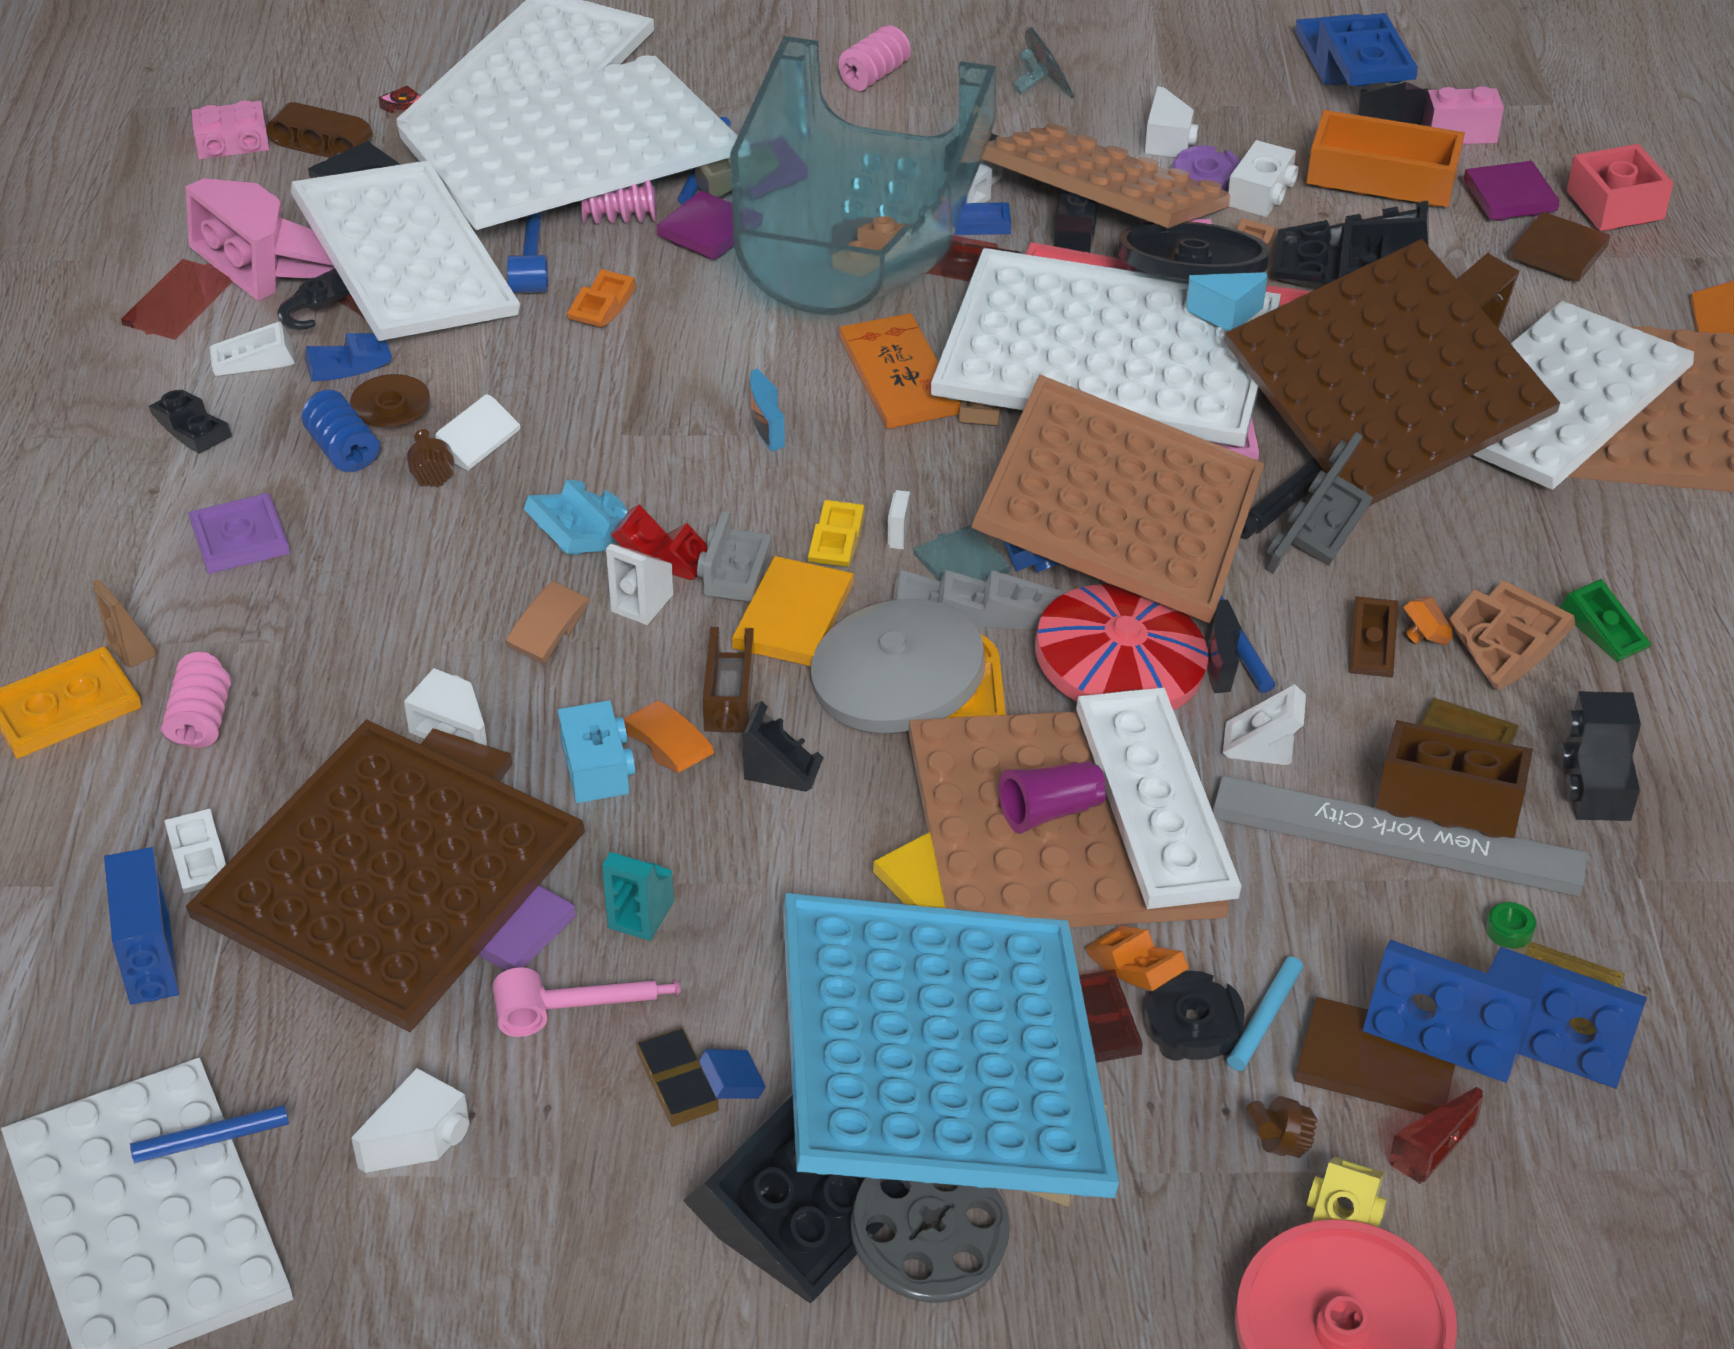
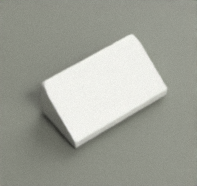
(478, 431)

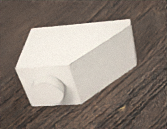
(1169, 125)
(637, 583)
(446, 705)
(412, 1125)

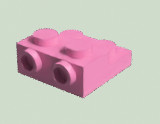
(229, 129)

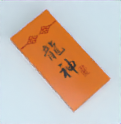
(896, 370)

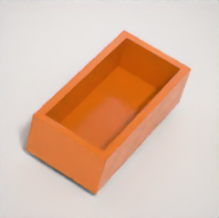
(1385, 158)

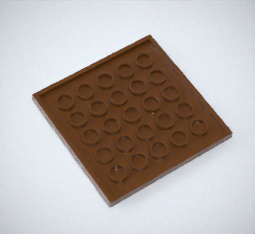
(1400, 363)
(386, 873)

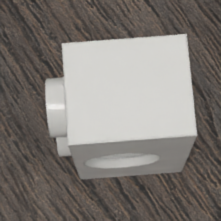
(1262, 178)

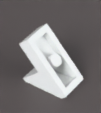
(1267, 729)

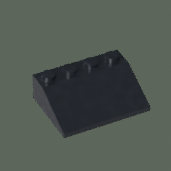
(781, 1217)

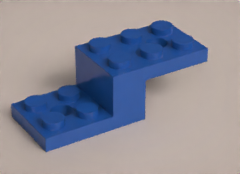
(1356, 49)
(1503, 1013)

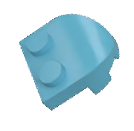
(577, 517)

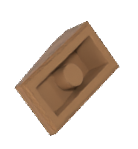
(120, 630)

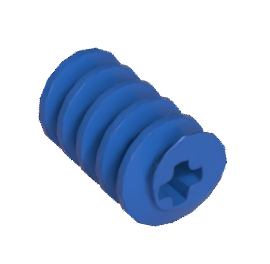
(339, 431)

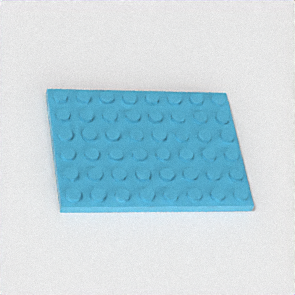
(942, 1048)

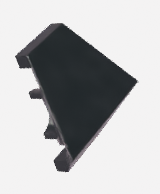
(1395, 102)
(775, 756)

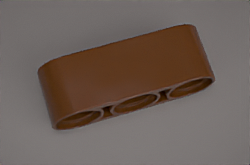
(317, 130)

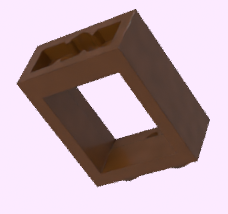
(1486, 280)

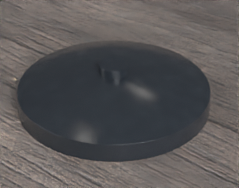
(1192, 250)

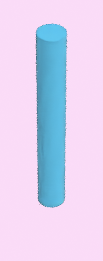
(1265, 1014)

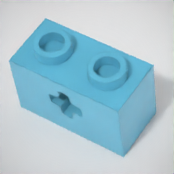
(595, 751)

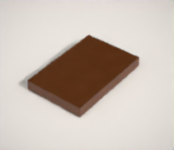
(1365, 1066)

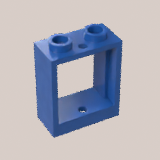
(141, 925)

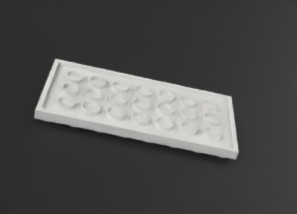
(536, 46)

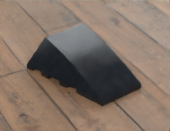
(1324, 252)

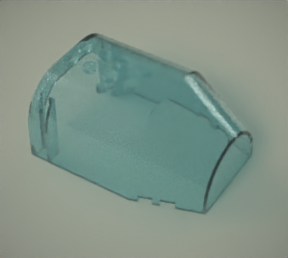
(813, 179)

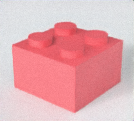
(1619, 187)

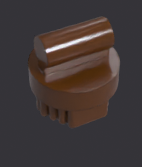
(430, 459)
(1284, 1126)

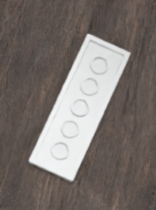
(1157, 799)

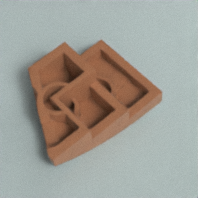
(1509, 631)

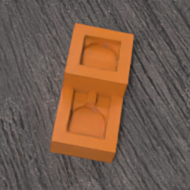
(603, 299)
(670, 736)
(1136, 958)

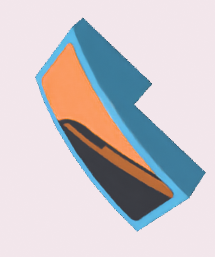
(765, 412)

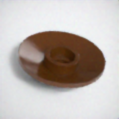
(390, 400)

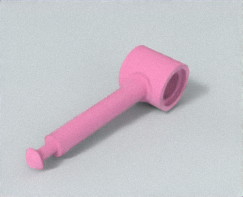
(523, 1000)

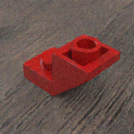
(678, 547)

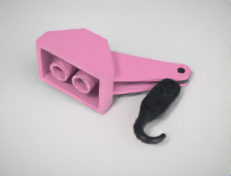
(244, 237)

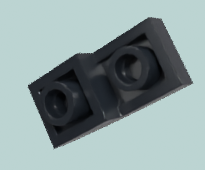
(188, 422)

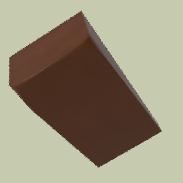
(1373, 636)

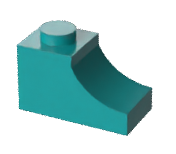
(636, 895)

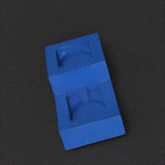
(358, 355)

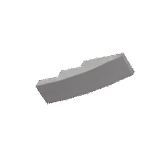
(992, 603)

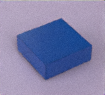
(732, 1074)

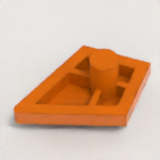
(1428, 621)

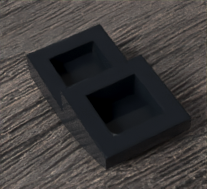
(1222, 648)

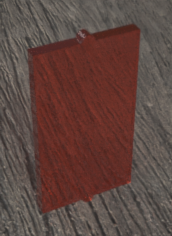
(177, 299)

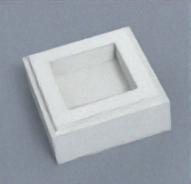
(898, 519)

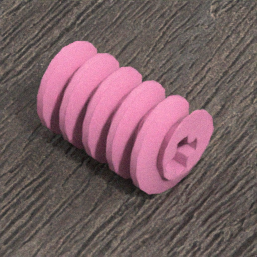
(874, 57)
(622, 201)
(196, 701)

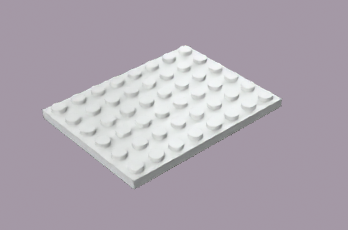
(568, 140)
(1100, 333)

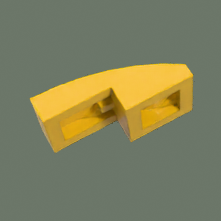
(837, 533)

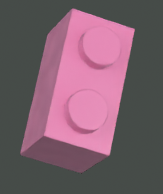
(1466, 110)

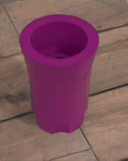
(1049, 793)

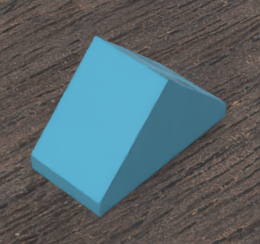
(1226, 298)

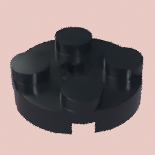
(1190, 1038)

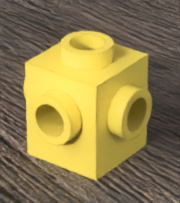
(1350, 1181)

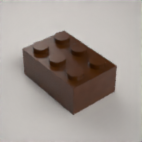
(1454, 779)

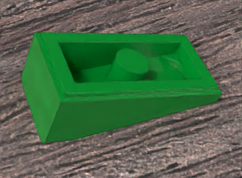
(1605, 620)

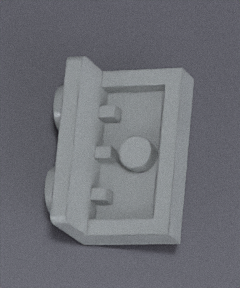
(733, 561)

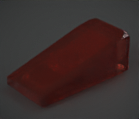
(1429, 1140)

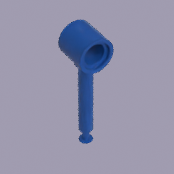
(529, 271)

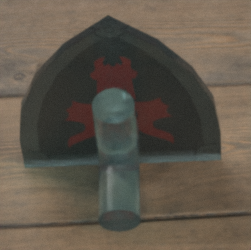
(1038, 64)

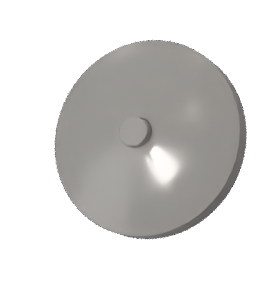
(898, 665)

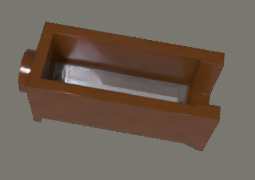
(728, 685)

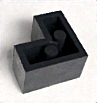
(1600, 754)

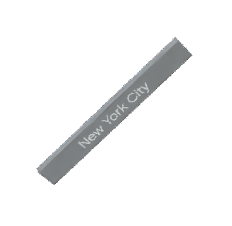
(1405, 838)

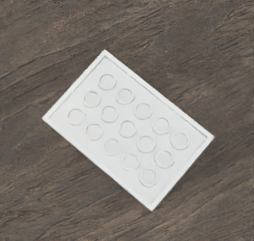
(404, 249)
(1602, 381)
(148, 1245)

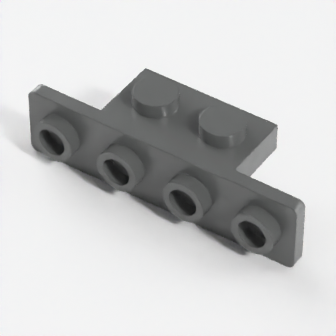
(1329, 515)

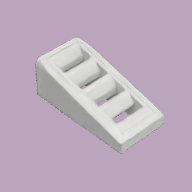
(254, 351)

